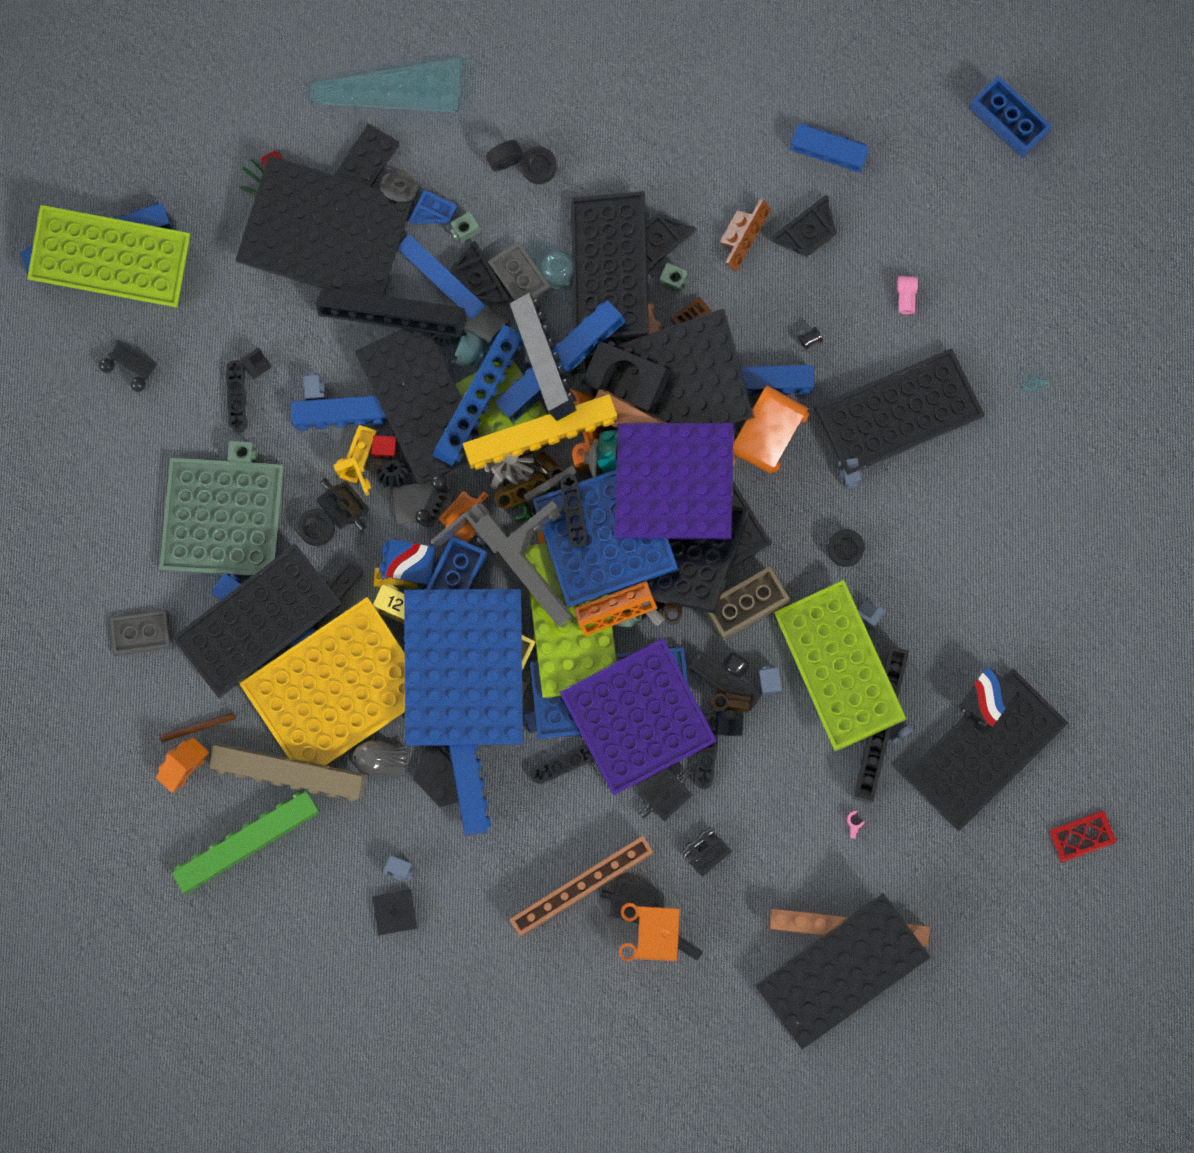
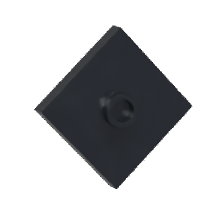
(394, 912)

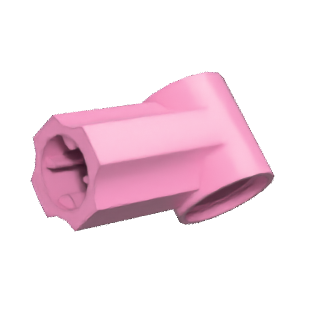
(907, 292)

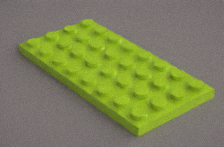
(108, 256)
(565, 652)
(840, 665)

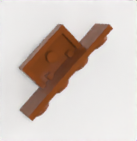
(742, 233)

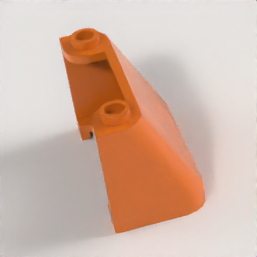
(768, 434)
(579, 450)

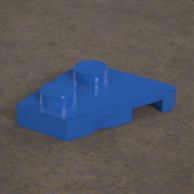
(432, 210)

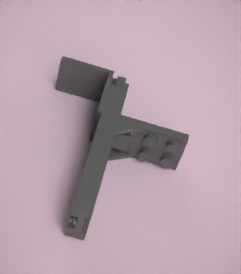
(513, 550)

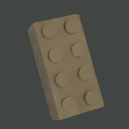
(748, 603)

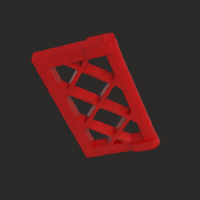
(1068, 827)

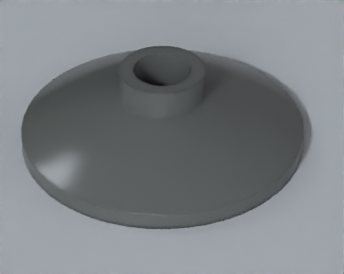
(591, 458)

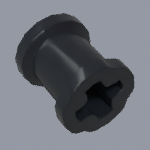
(810, 338)

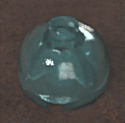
(557, 269)
(468, 350)

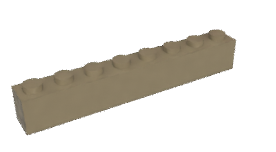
(288, 771)

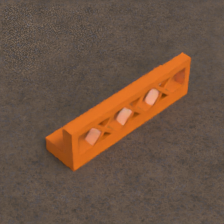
(613, 606)

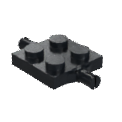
(342, 504)
(665, 794)
(633, 893)

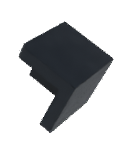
(255, 363)
(729, 723)

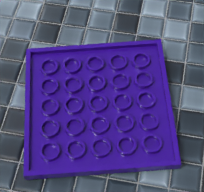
(674, 481)
(638, 716)

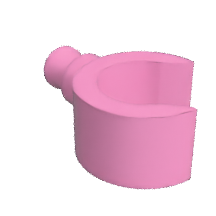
(854, 828)

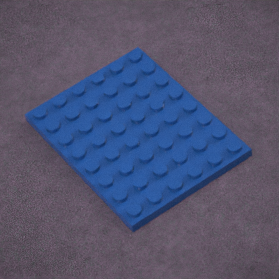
(463, 667)

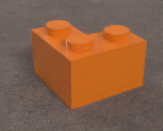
(181, 763)

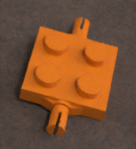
(459, 506)

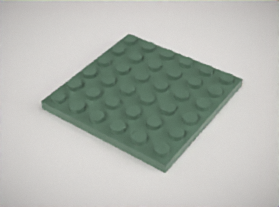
(221, 516)

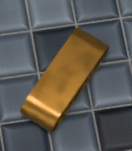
(511, 491)

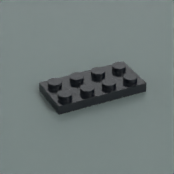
(367, 157)

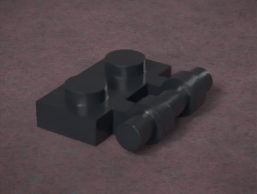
(710, 856)

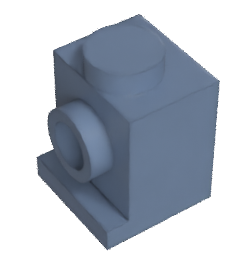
(314, 387)
(853, 479)
(399, 869)

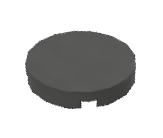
(398, 186)

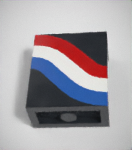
(988, 698)

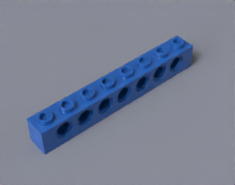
(506, 338)

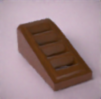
(681, 314)

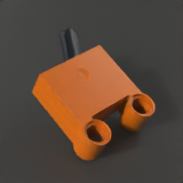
(658, 935)

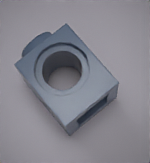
(770, 680)

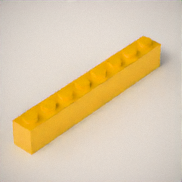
(539, 432)

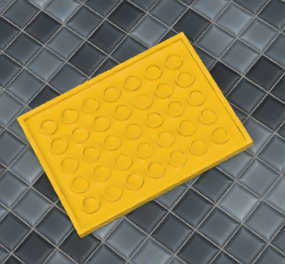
(332, 686)

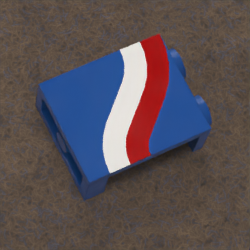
(407, 562)

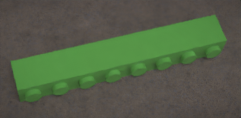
(246, 842)

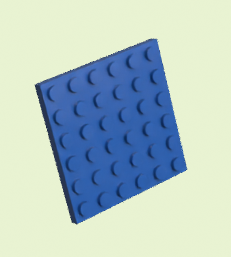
(604, 562)

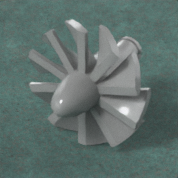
(504, 470)

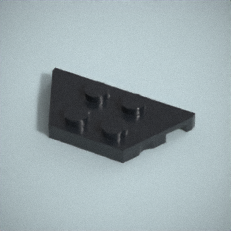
(808, 230)
(663, 237)
(478, 276)
(436, 777)

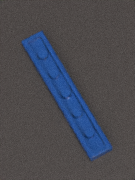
(440, 276)

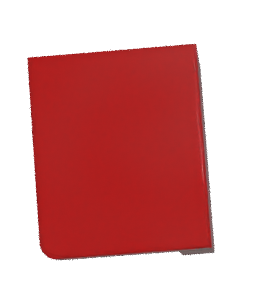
(383, 446)

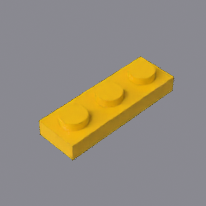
(360, 450)

